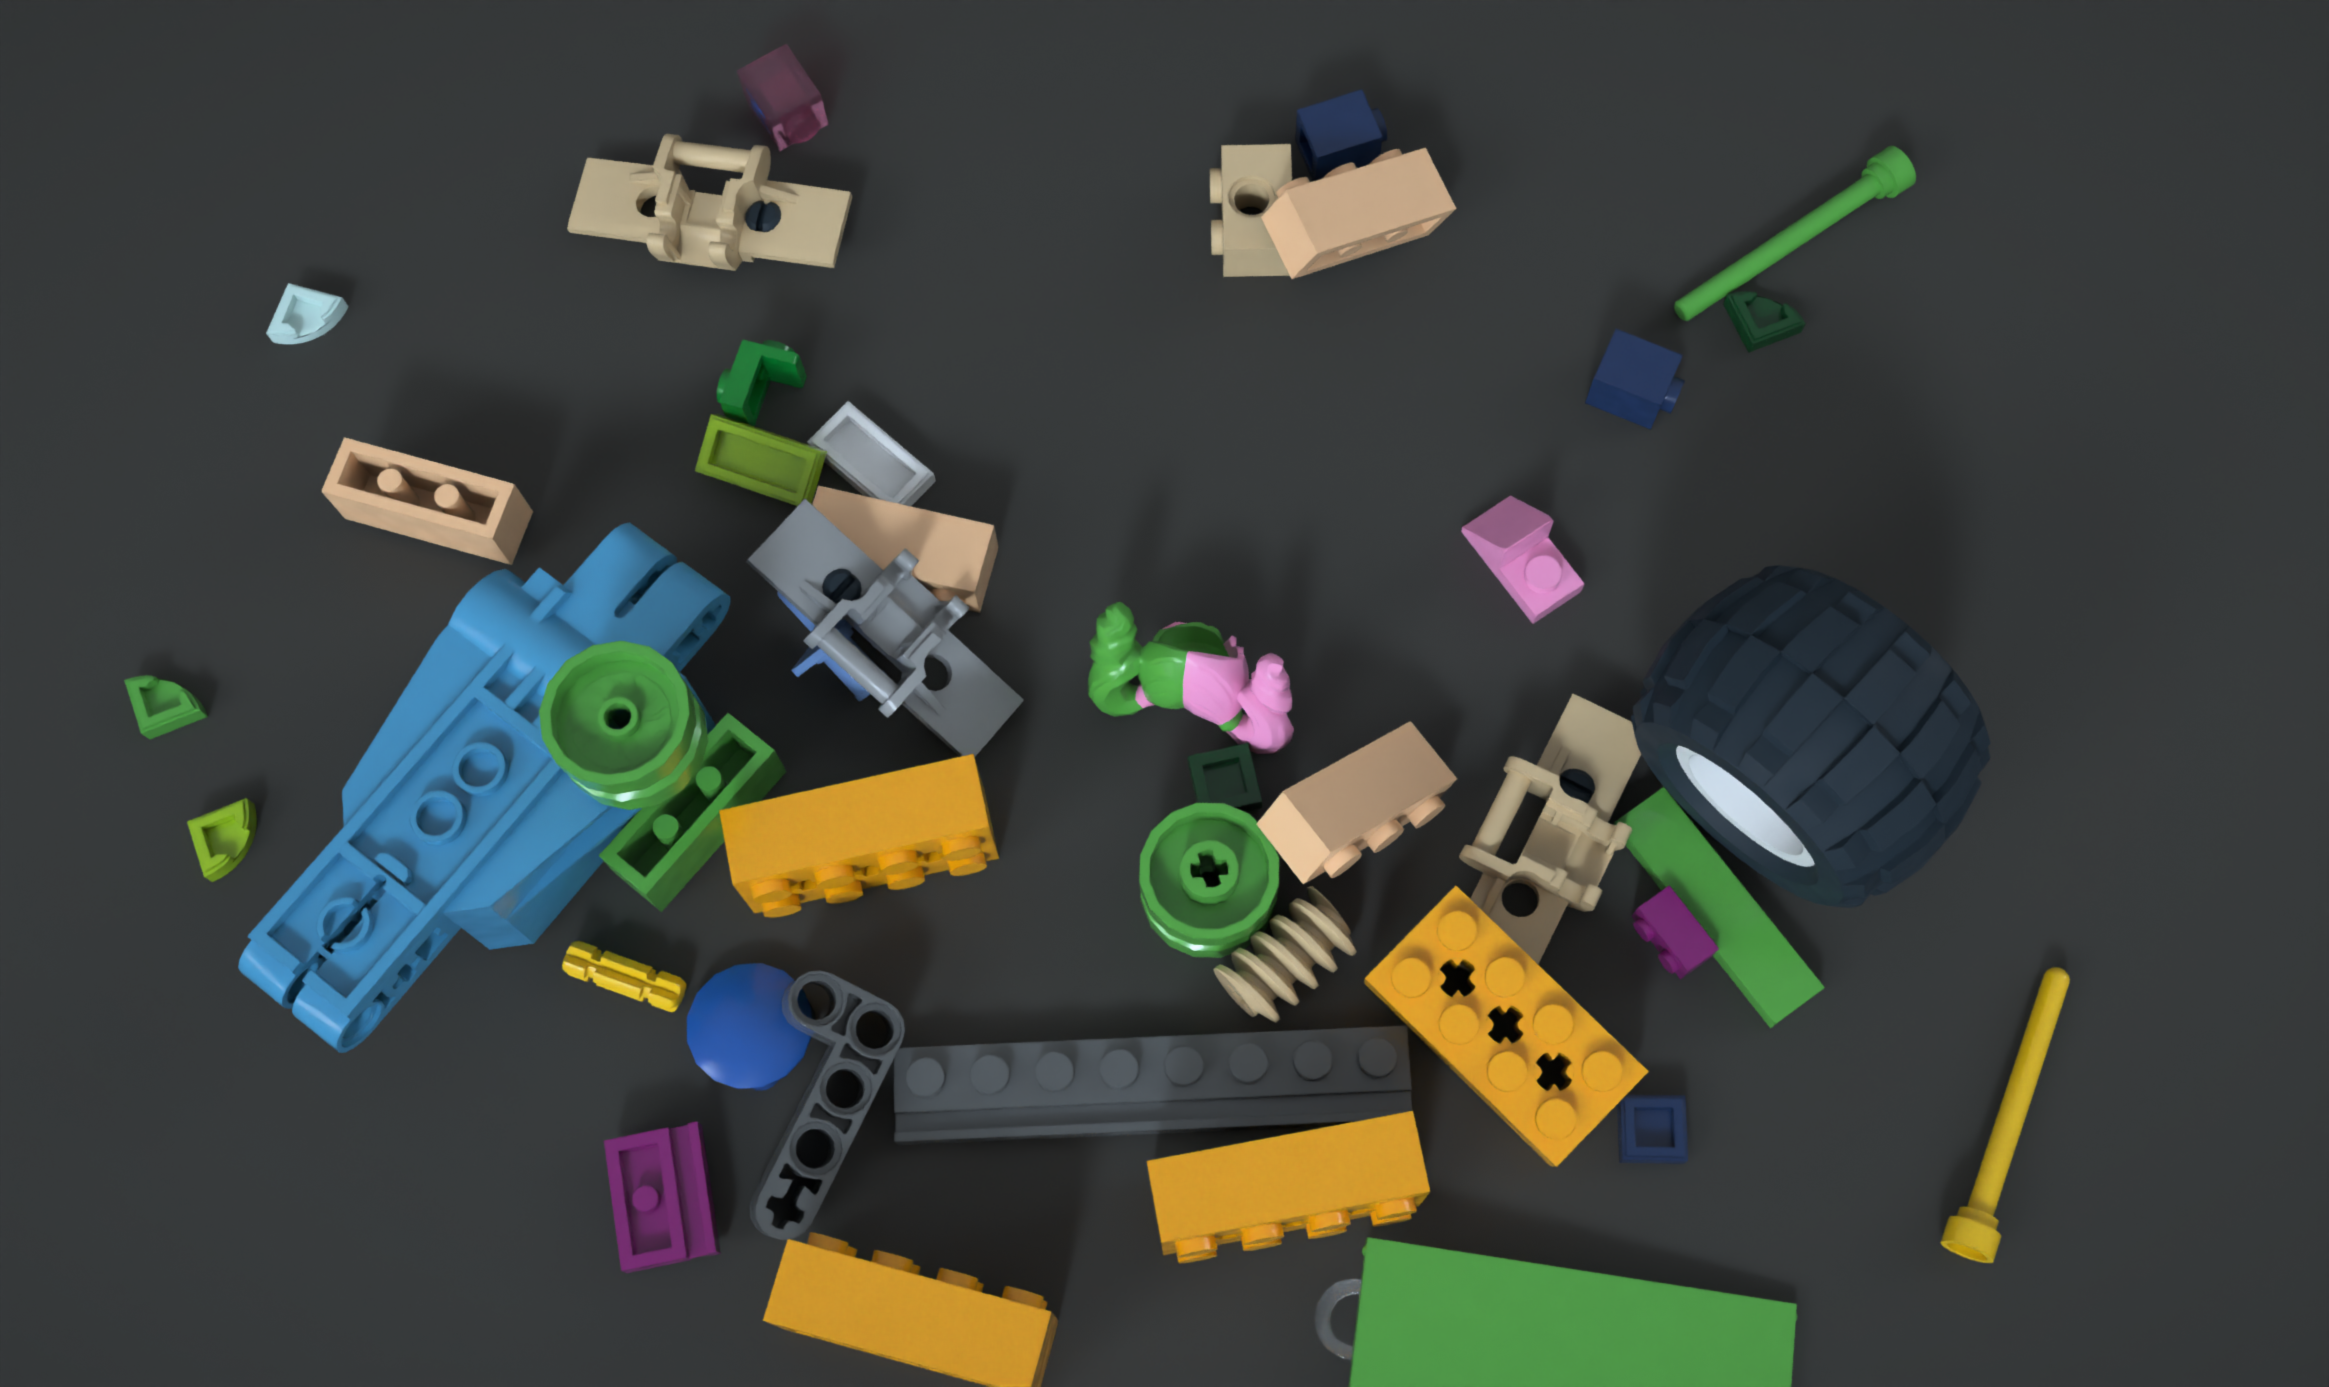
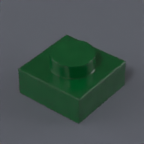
(1225, 777)

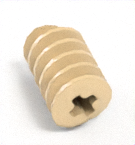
(1287, 956)

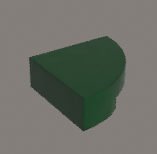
(1761, 319)

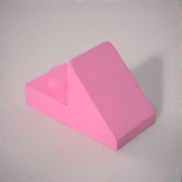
(1523, 558)

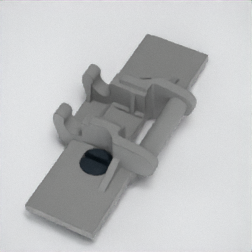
(890, 608)

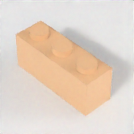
(1357, 211)
(427, 500)
(951, 550)
(1357, 804)

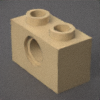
(1248, 179)

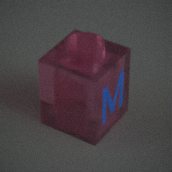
(783, 97)

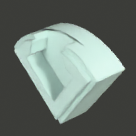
(305, 315)

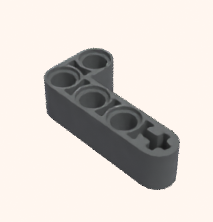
(815, 1109)

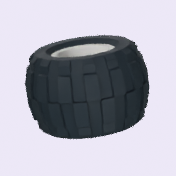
(1812, 734)

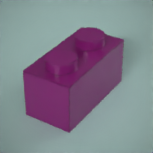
(1674, 933)

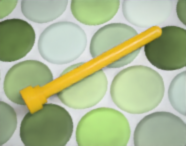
(1974, 1228)

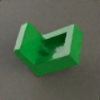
(755, 366)

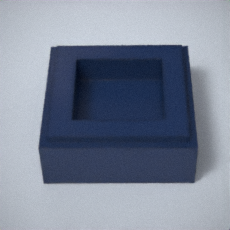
(1652, 1129)

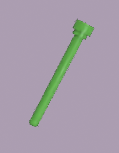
(1885, 176)

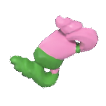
(1194, 671)

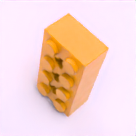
(859, 836)
(1548, 1024)
(1287, 1185)
(911, 1317)

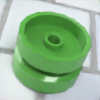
(623, 725)
(1213, 843)

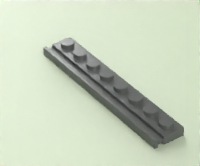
(1150, 1085)

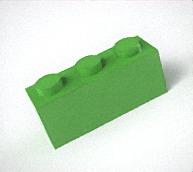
(674, 839)

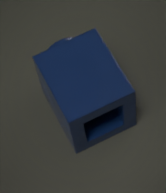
(1339, 133)
(1636, 380)

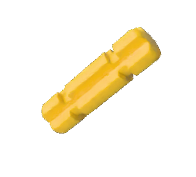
(624, 976)

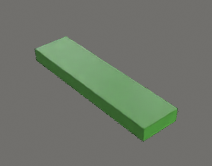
(1748, 941)

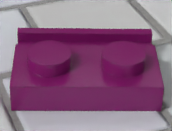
(661, 1197)

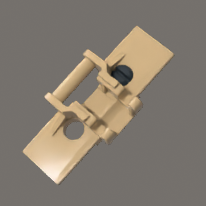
(708, 229)
(1572, 840)

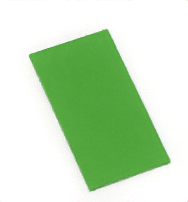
(1517, 1323)

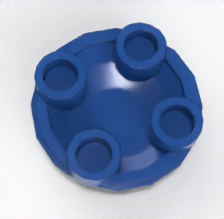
(741, 1030)

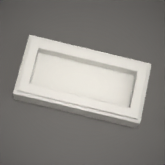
(871, 458)

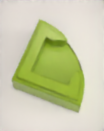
(223, 837)

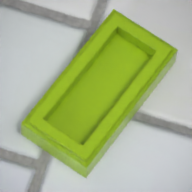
(760, 460)

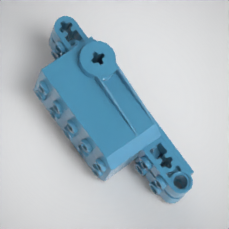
(458, 797)

